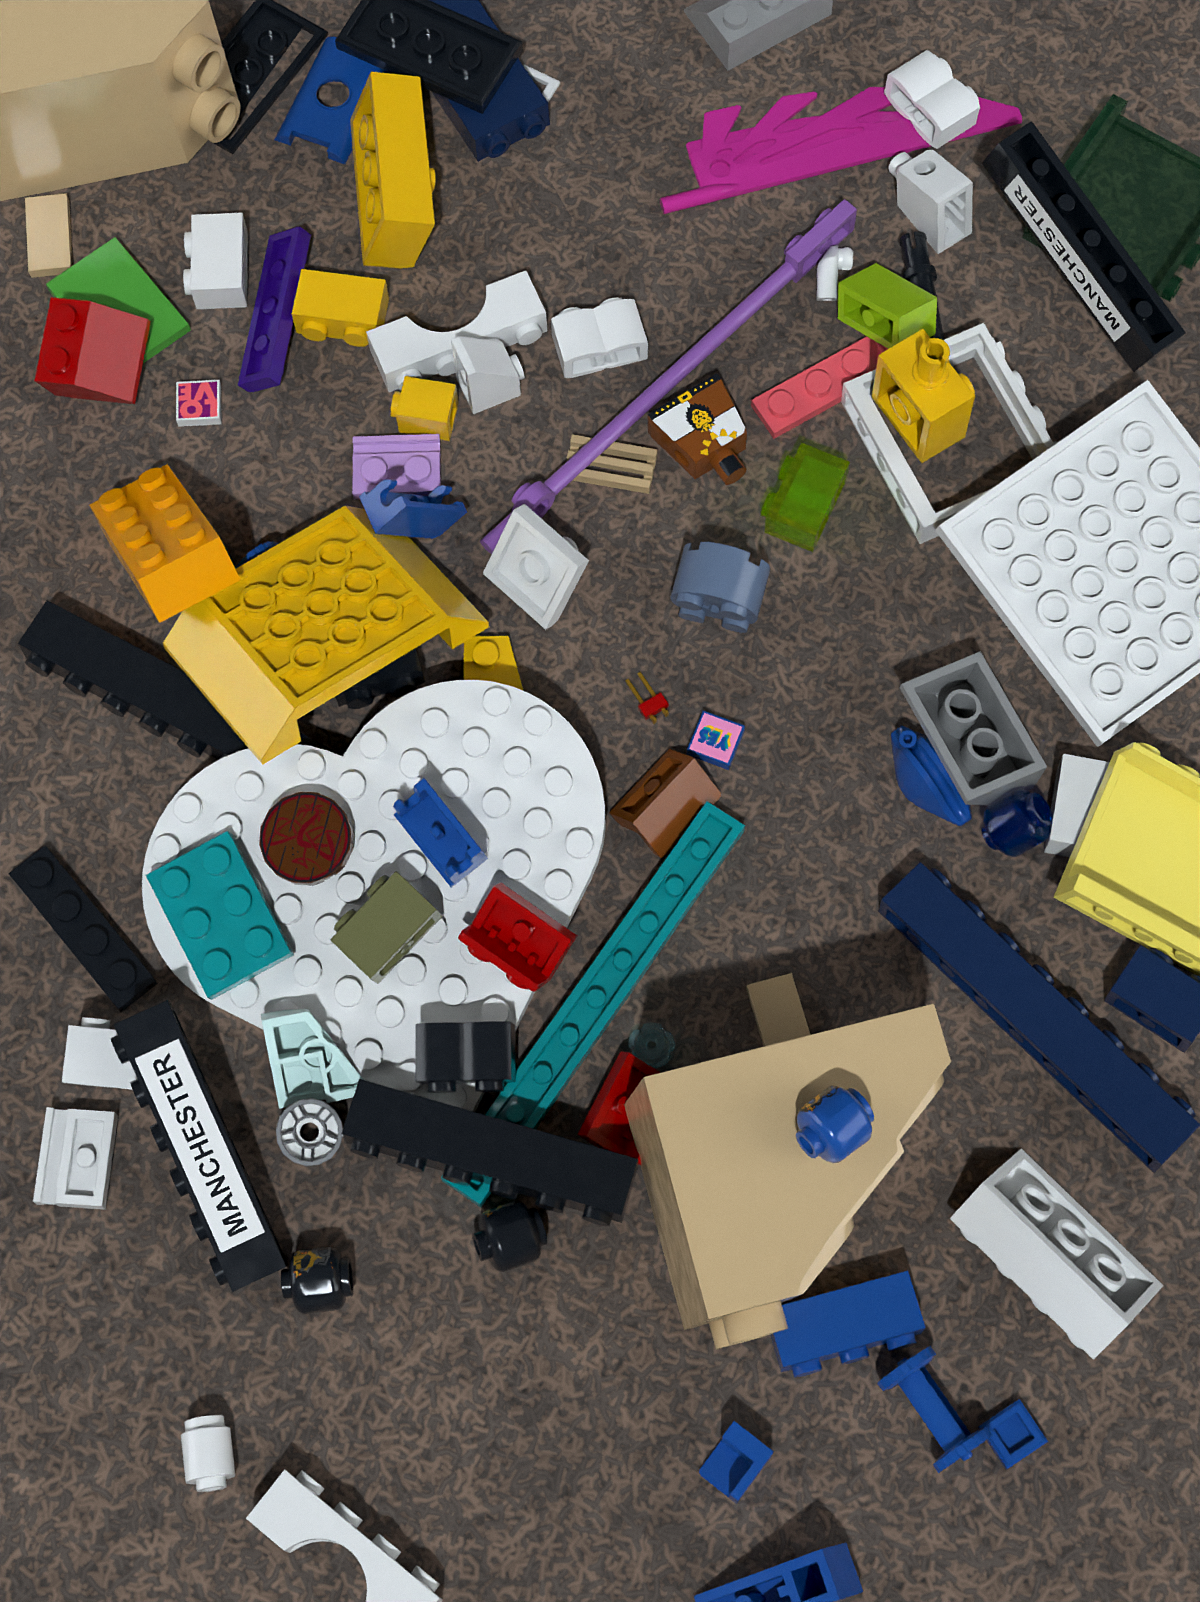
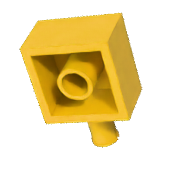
(923, 394)

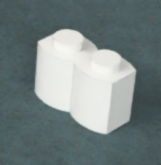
(932, 99)
(599, 337)

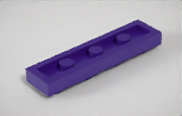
(272, 311)

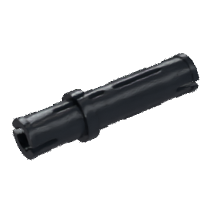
(919, 269)

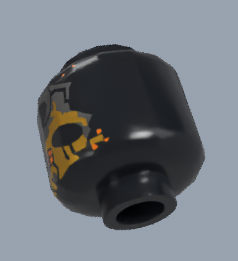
(510, 1236)
(318, 1280)

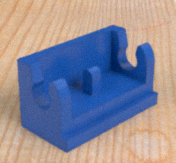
(410, 513)
(439, 833)

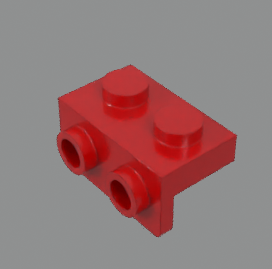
(517, 938)
(607, 1119)

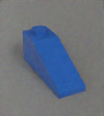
(814, 1577)

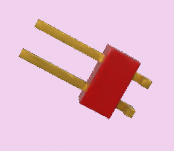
(651, 706)

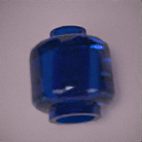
(1017, 822)

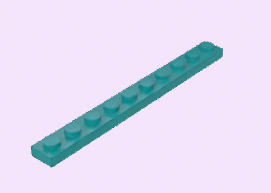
(613, 976)

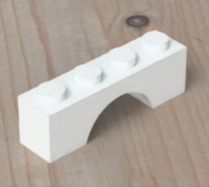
(509, 315)
(297, 1516)

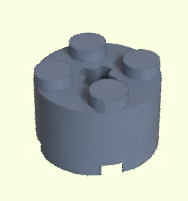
(719, 585)

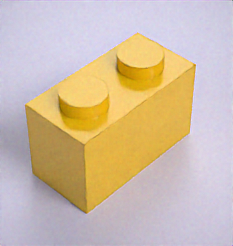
(339, 306)

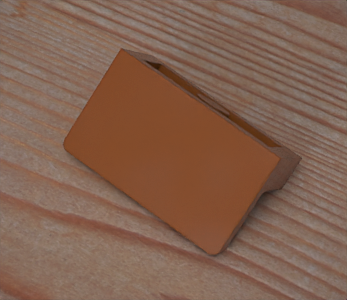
(666, 801)

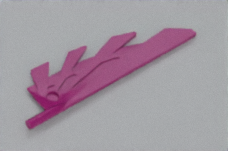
(805, 147)

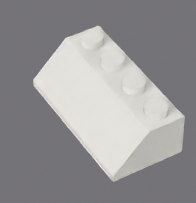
(1056, 1253)

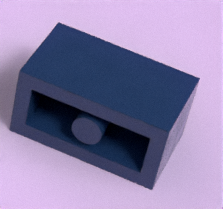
(1159, 997)

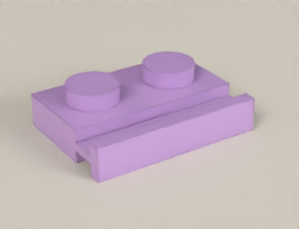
(405, 458)

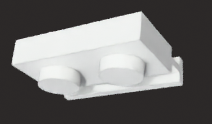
(75, 1158)

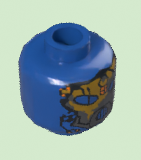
(834, 1124)

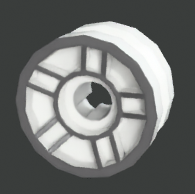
(320, 1148)

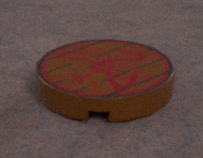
(306, 838)

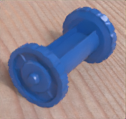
(934, 1409)

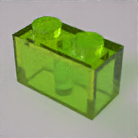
(805, 497)

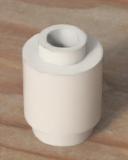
(207, 1453)

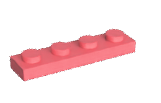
(815, 387)

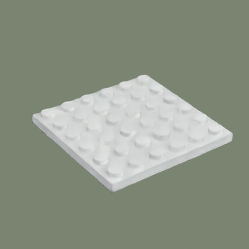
(1097, 560)

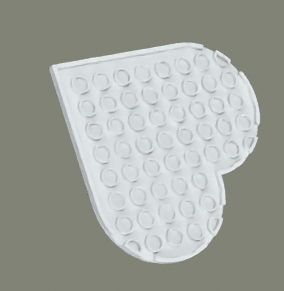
(510, 779)

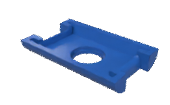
(325, 124)

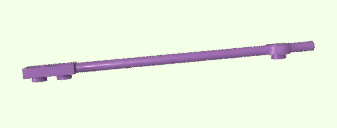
(800, 258)

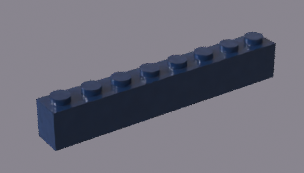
(1039, 1017)

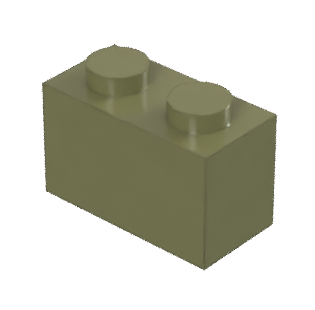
(385, 926)

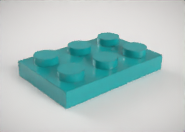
(219, 915)

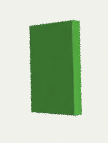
(117, 281)

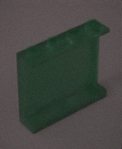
(1143, 193)

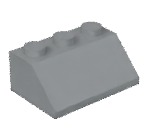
(748, 27)
(974, 730)

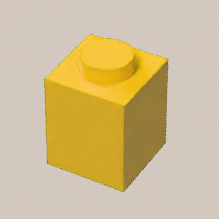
(425, 407)

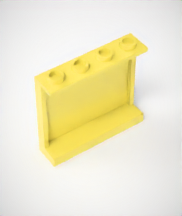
(1142, 855)

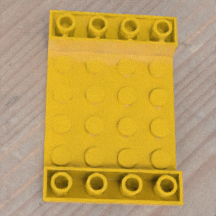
(313, 625)

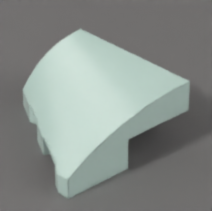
(306, 1059)

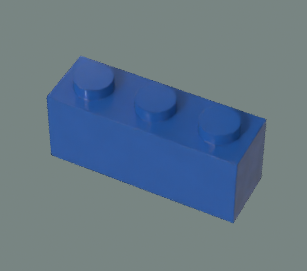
(848, 1324)

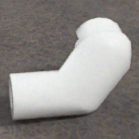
(827, 271)

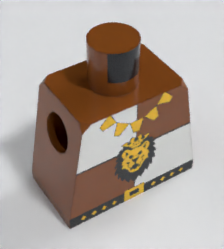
(702, 431)

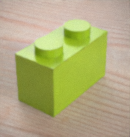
(885, 306)

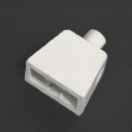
(934, 197)

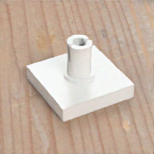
(535, 566)

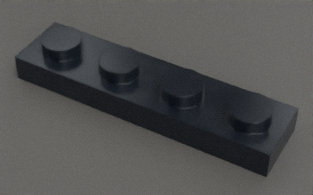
(83, 928)

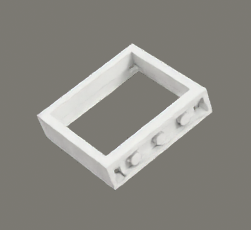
(888, 457)

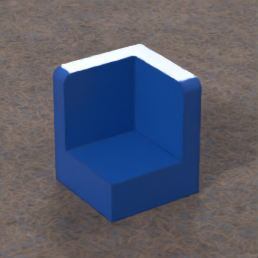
(735, 1462)

